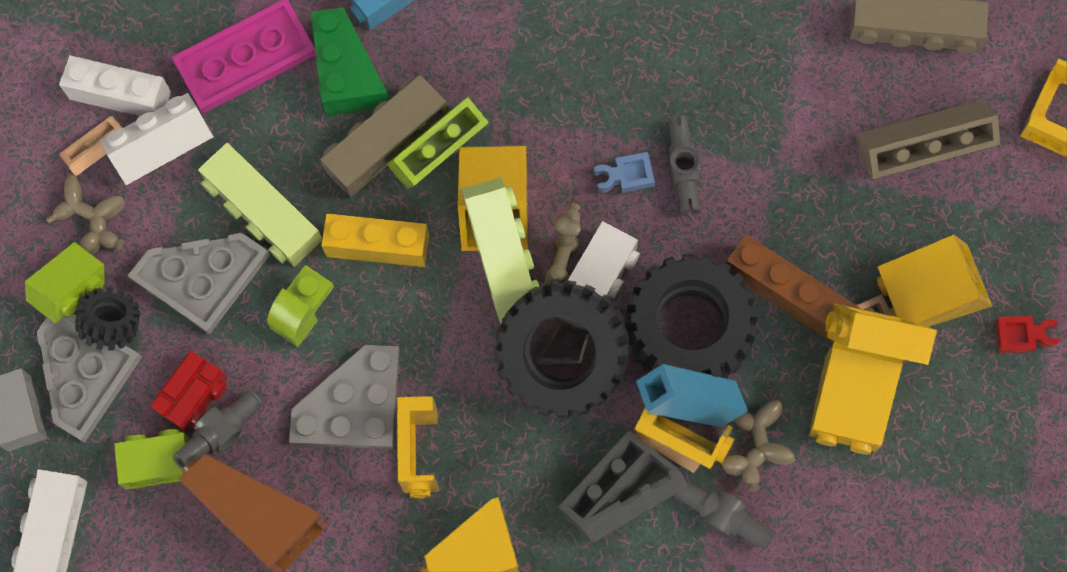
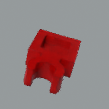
(1020, 335)

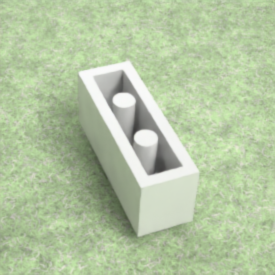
(113, 87)
(156, 138)
(605, 263)
(49, 523)

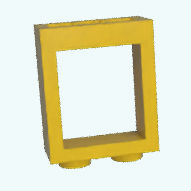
(880, 333)

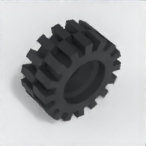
(107, 305)

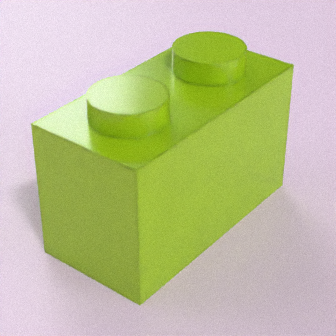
(63, 282)
(149, 460)

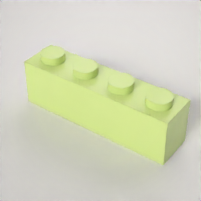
(260, 205)
(499, 242)

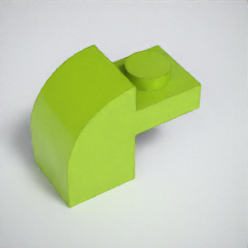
(295, 308)

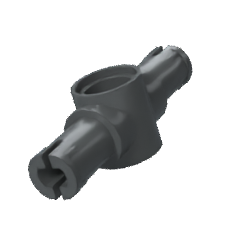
(684, 180)
(218, 429)
(725, 515)

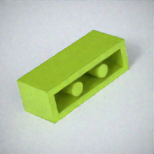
(437, 143)

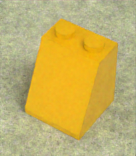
(486, 164)
(934, 283)
(854, 398)
(476, 545)

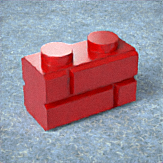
(190, 392)

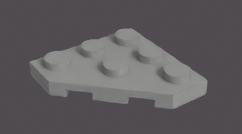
(200, 276)
(80, 377)
(352, 404)

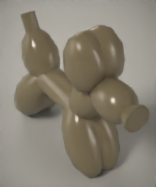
(103, 211)
(565, 242)
(763, 450)

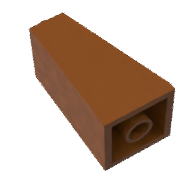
(260, 516)

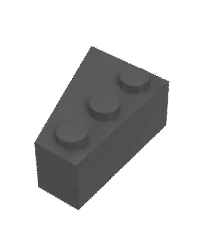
(621, 488)

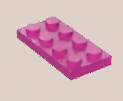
(244, 55)

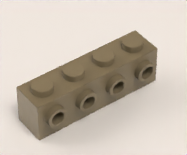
(921, 23)
(383, 135)
(928, 139)

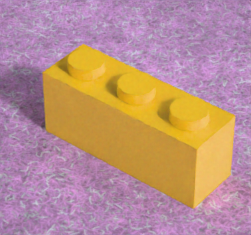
(375, 240)

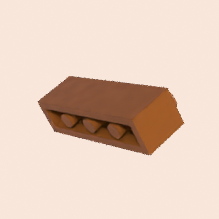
(785, 284)

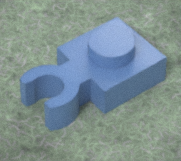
(631, 172)

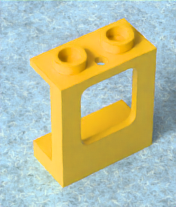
(1037, 127)
(413, 412)
(685, 440)

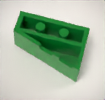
(344, 68)

